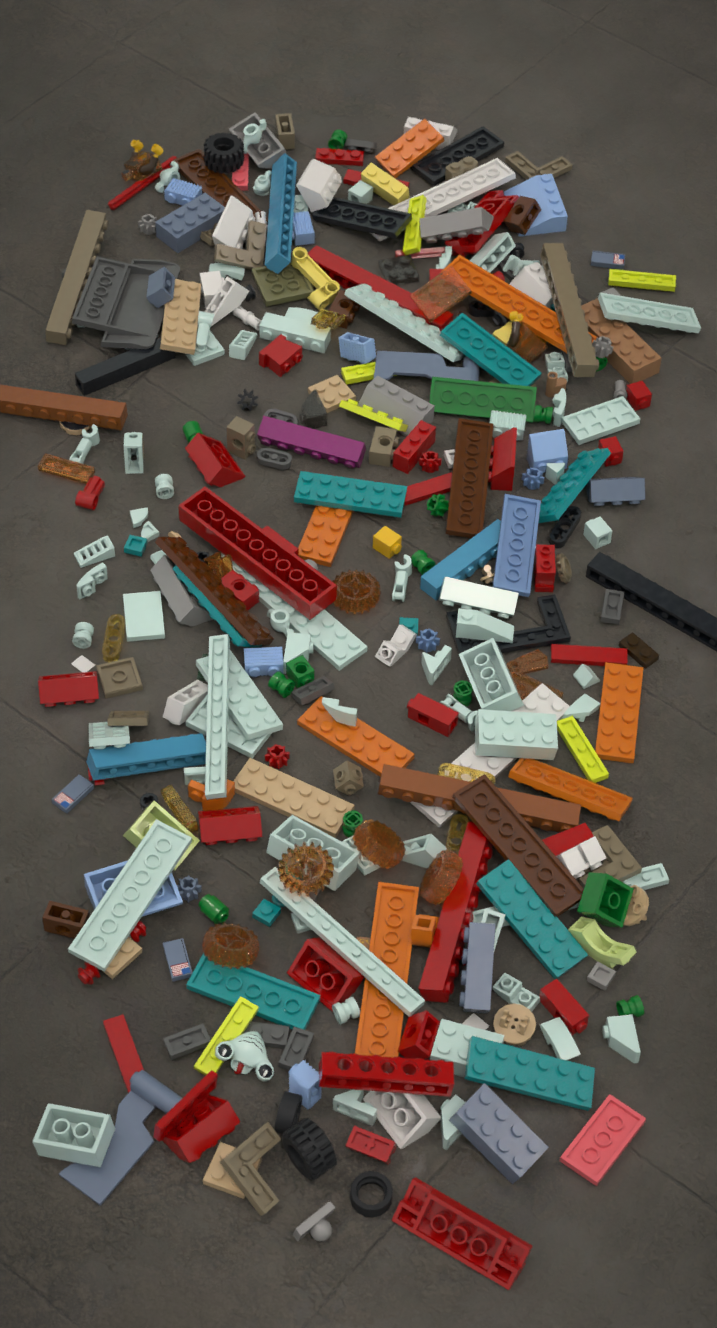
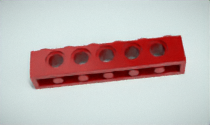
(395, 1080)

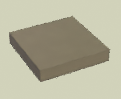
(119, 677)
(128, 718)

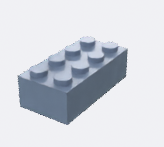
(186, 223)
(479, 967)
(498, 1133)

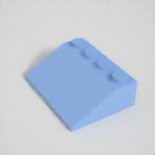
(552, 214)
(100, 880)

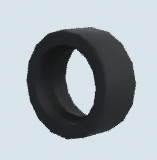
(288, 1111)
(371, 1178)

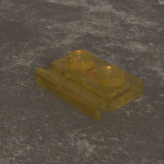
(326, 318)

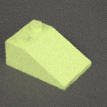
(144, 822)

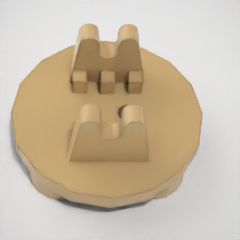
(637, 907)
(524, 1026)

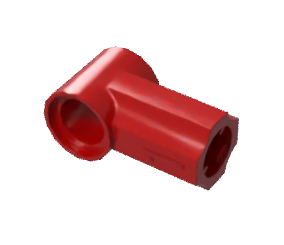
(89, 496)

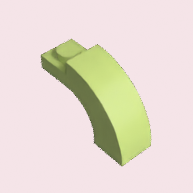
(599, 945)

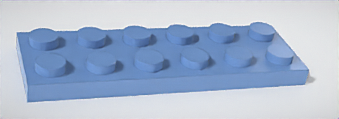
(516, 544)

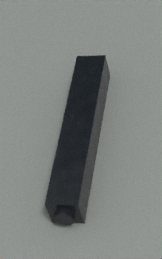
(121, 367)

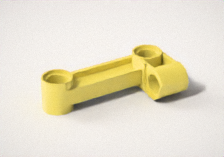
(326, 287)

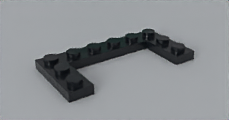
(553, 632)

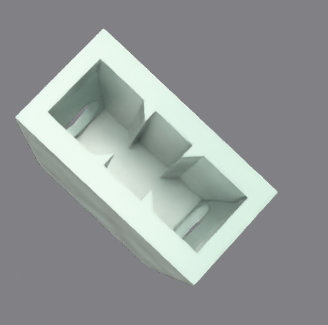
(133, 446)

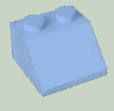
(547, 448)

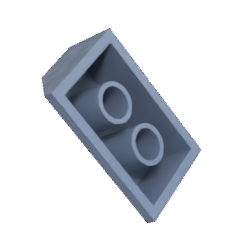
(616, 490)

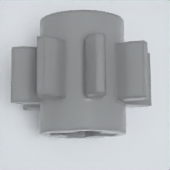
(147, 224)
(602, 346)

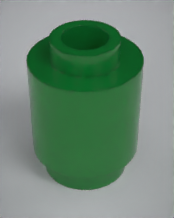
(190, 429)
(214, 909)

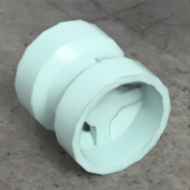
(164, 486)
(83, 638)
(345, 1010)

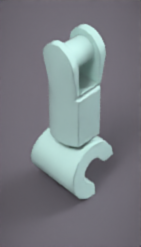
(516, 264)
(204, 323)
(85, 445)
(401, 578)
(465, 713)

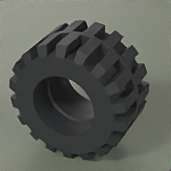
(223, 152)
(309, 1149)

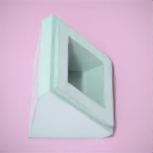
(554, 471)
(585, 676)

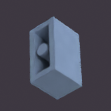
(160, 287)

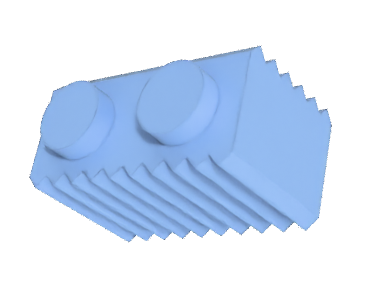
(181, 192)
(302, 229)
(357, 347)
(263, 661)
(305, 1082)

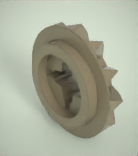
(563, 568)

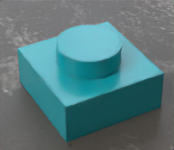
(135, 545)
(410, 623)
(266, 912)

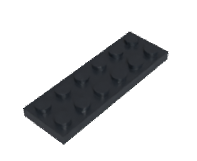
(476, 145)
(363, 217)

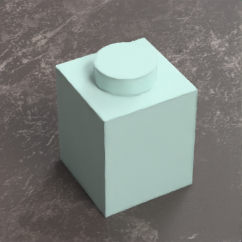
(361, 193)
(597, 532)

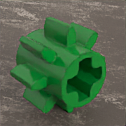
(437, 505)

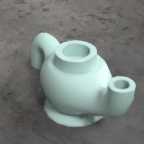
(253, 133)
(166, 176)
(263, 184)
(280, 620)

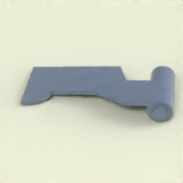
(422, 364)
(128, 1141)

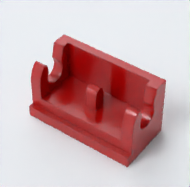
(371, 1144)

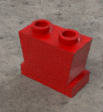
(280, 355)
(544, 568)

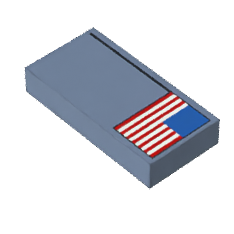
(608, 260)
(72, 794)
(177, 959)

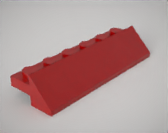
(495, 204)
(462, 1233)

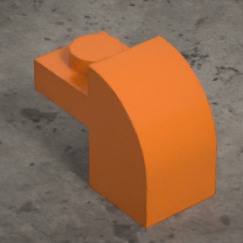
(197, 792)
(423, 930)

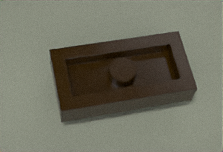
(639, 650)

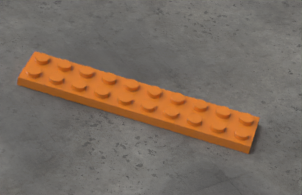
(507, 298)
(391, 943)

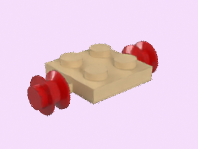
(126, 954)

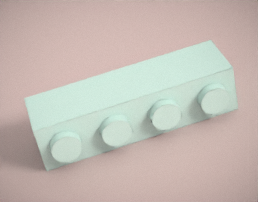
(493, 251)
(295, 331)
(479, 597)

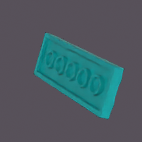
(489, 352)
(571, 484)
(350, 494)
(214, 613)
(532, 919)
(276, 999)
(529, 1073)

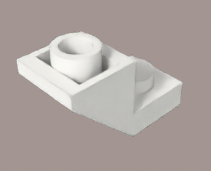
(394, 649)

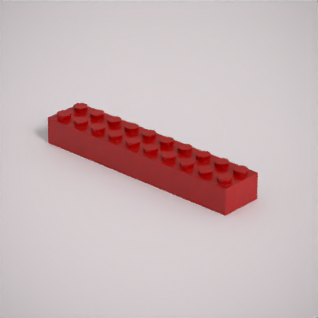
(258, 553)

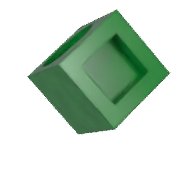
(300, 671)

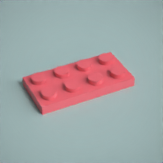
(602, 1140)

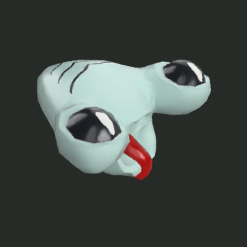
(246, 1053)

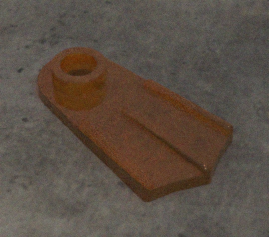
(529, 662)

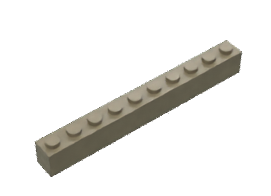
(76, 275)
(569, 310)

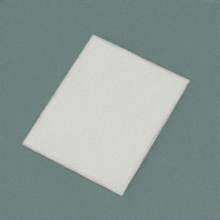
(83, 664)
(475, 1021)

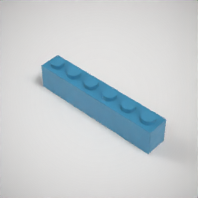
(463, 561)
(147, 756)

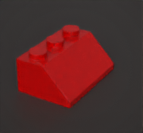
(213, 461)
(503, 461)
(68, 688)
(230, 825)
(324, 972)
(202, 1128)

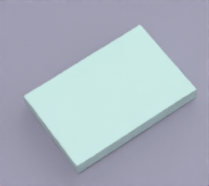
(143, 616)

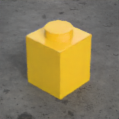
(387, 542)

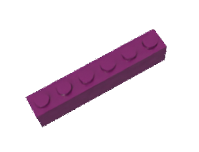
(311, 441)

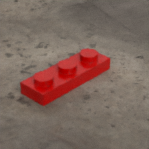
(340, 156)

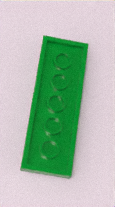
(480, 398)

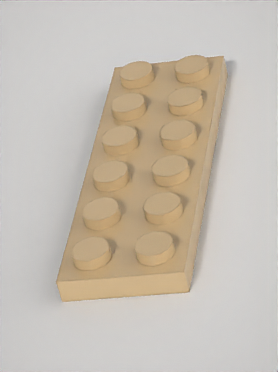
(181, 318)
(291, 797)

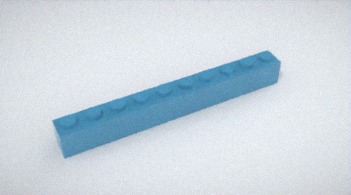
(281, 214)

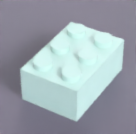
(453, 1043)
(74, 1135)

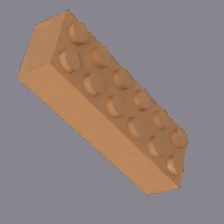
(630, 354)

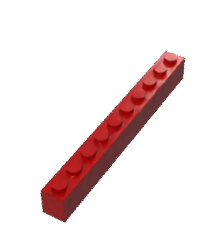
(351, 275)
(455, 915)

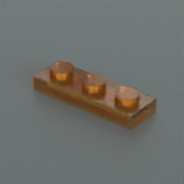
(66, 468)

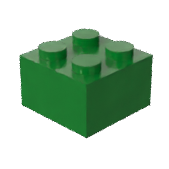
(605, 899)

